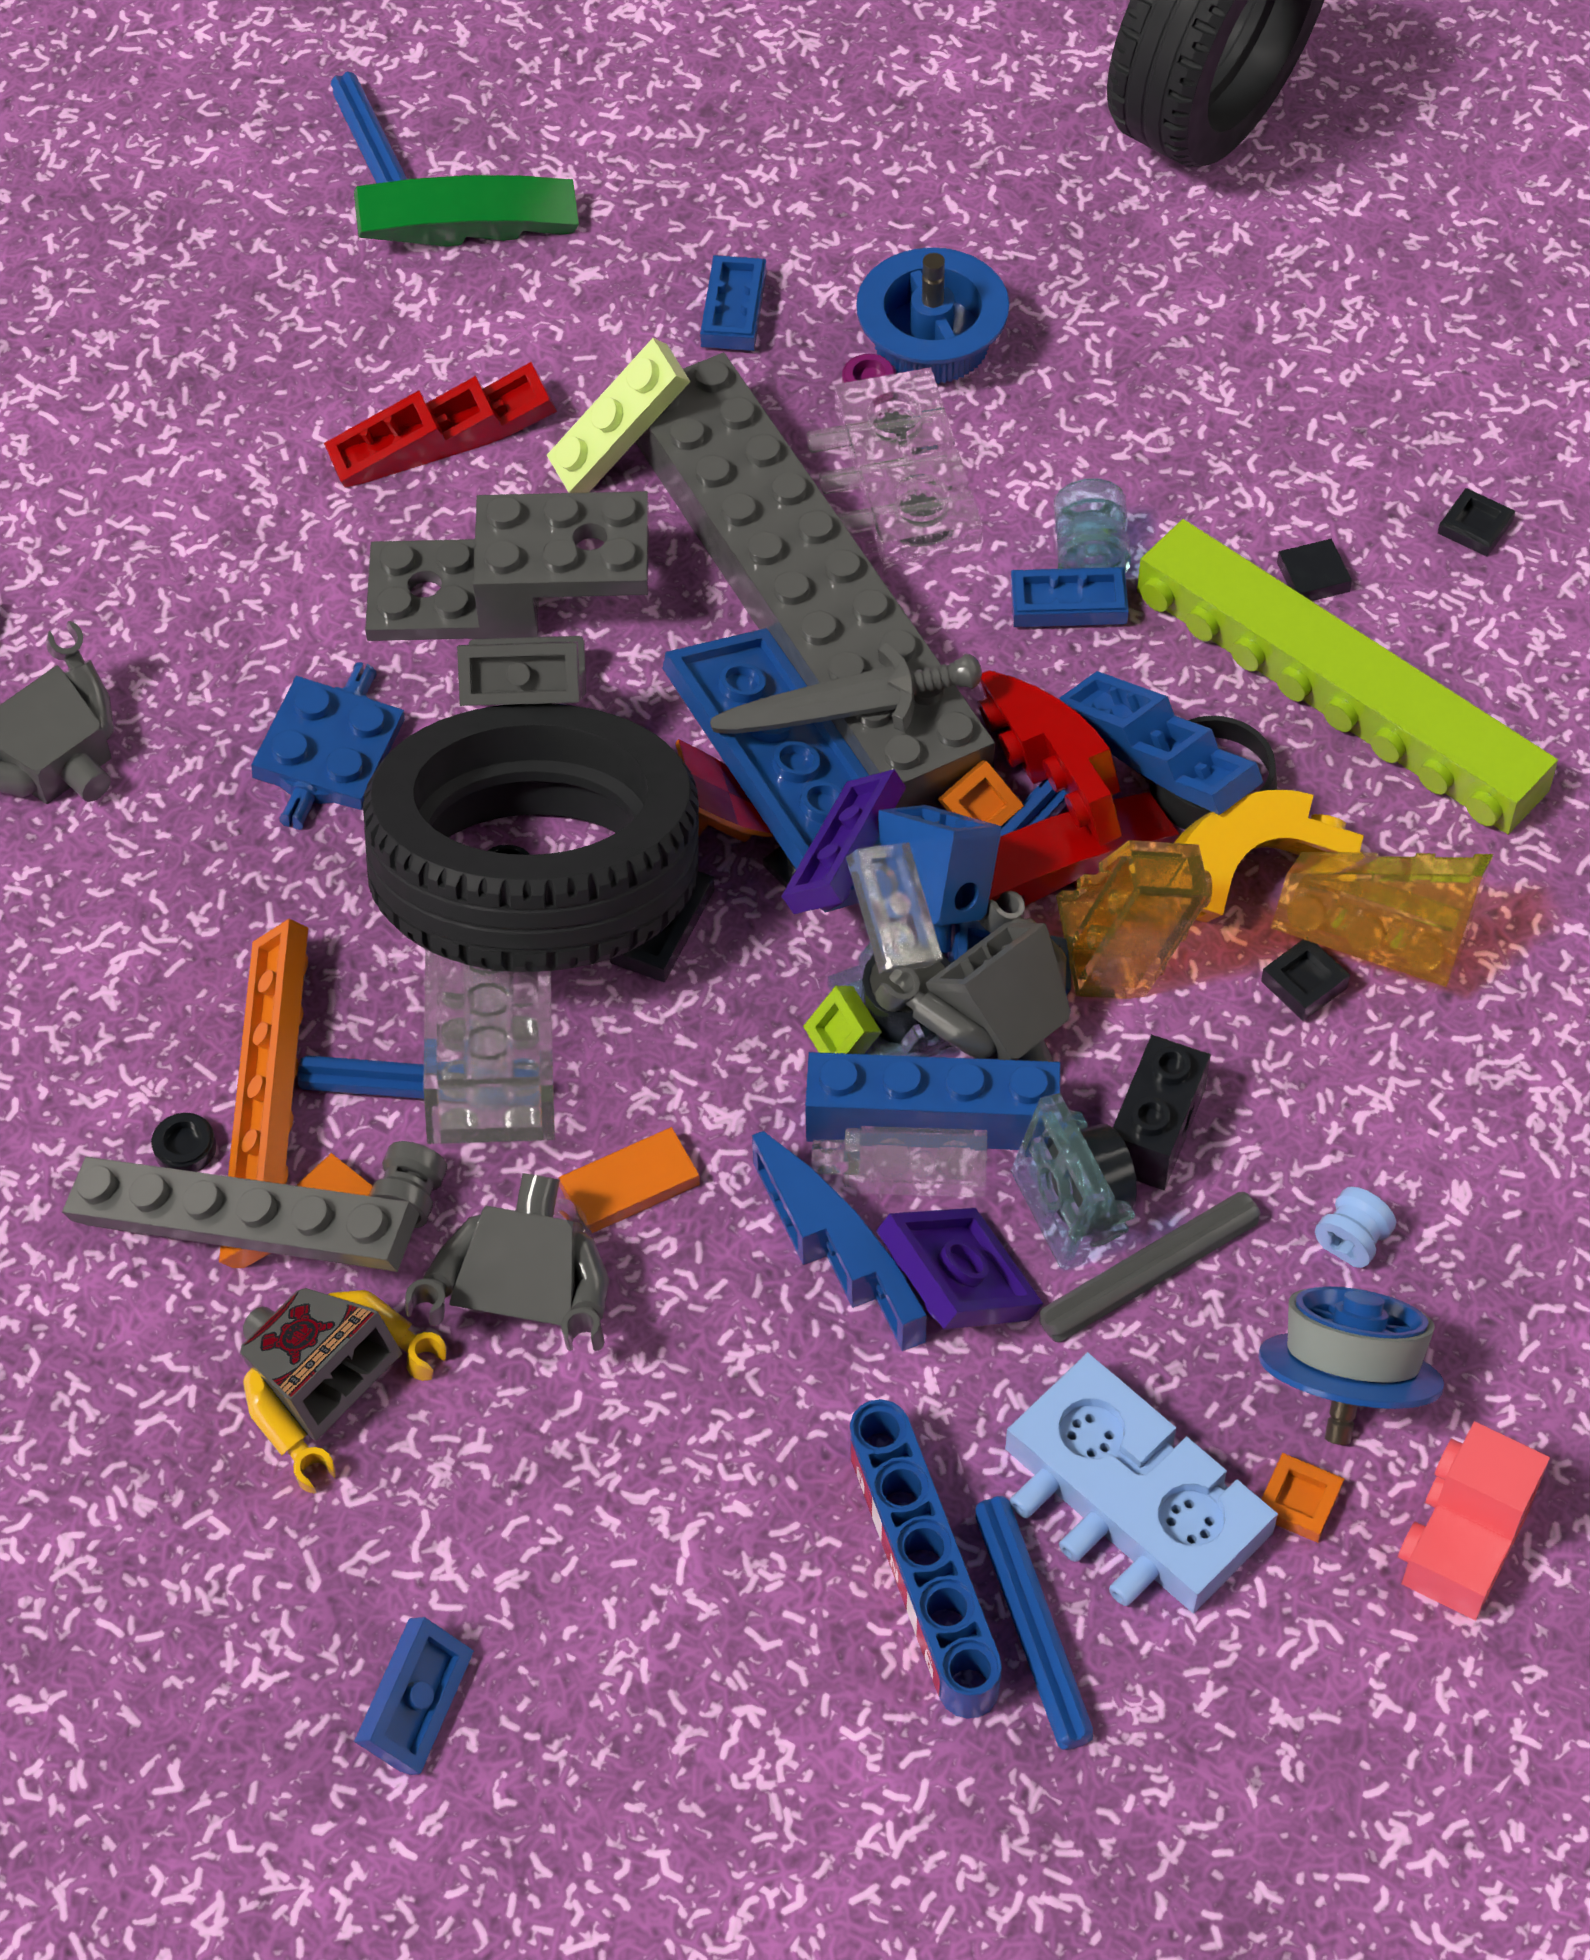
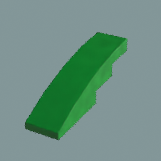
(458, 207)

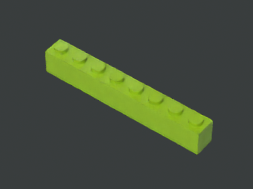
(1346, 677)

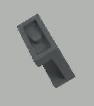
(522, 670)

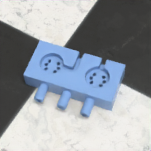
(1134, 1488)

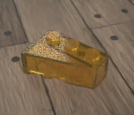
(1385, 908)
(1132, 916)

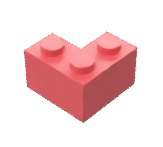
(1478, 1512)

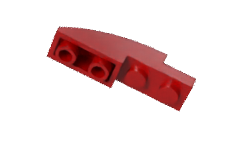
(1055, 745)

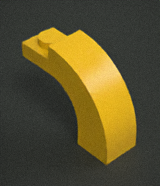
(1262, 821)

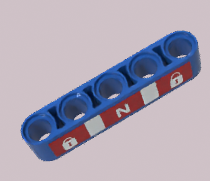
(924, 1587)

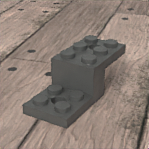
(518, 554)

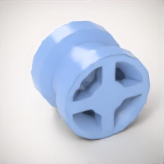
(1355, 1226)

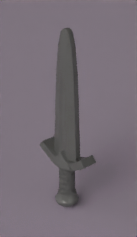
(851, 696)

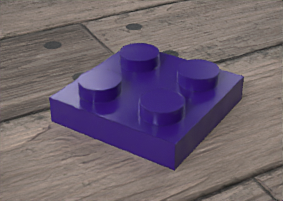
(959, 1268)

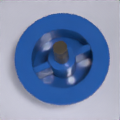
(933, 311)

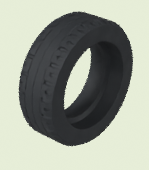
(1203, 71)
(537, 907)

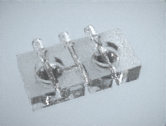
(901, 441)

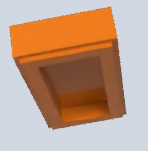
(631, 1179)

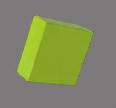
(842, 1023)

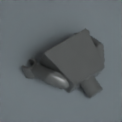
(57, 730)
(996, 995)
(520, 1267)

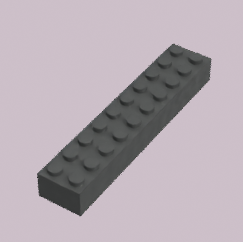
(804, 574)

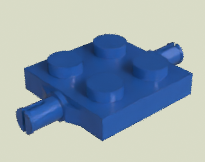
(326, 743)

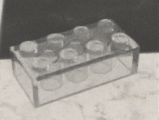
(487, 1054)

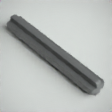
(1149, 1266)

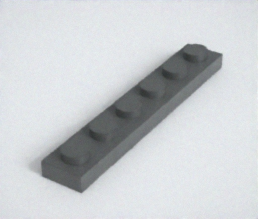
(242, 1213)

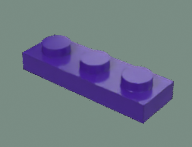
(851, 824)

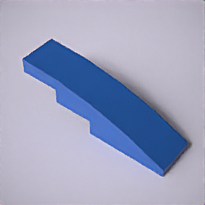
(1161, 746)
(826, 1225)

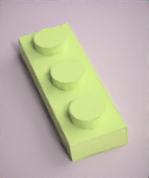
(618, 417)

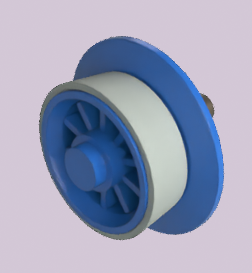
(1355, 1353)

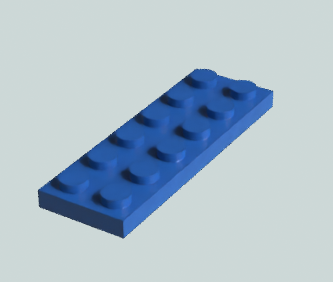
(786, 771)

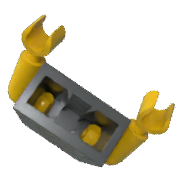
(318, 1360)

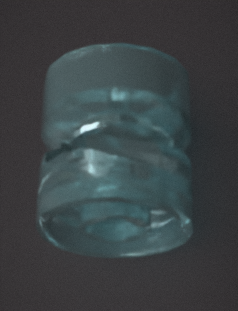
(1091, 525)

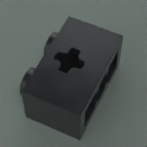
(1161, 1107)

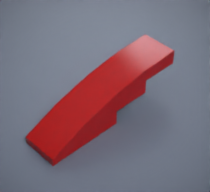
(450, 424)
(1057, 852)

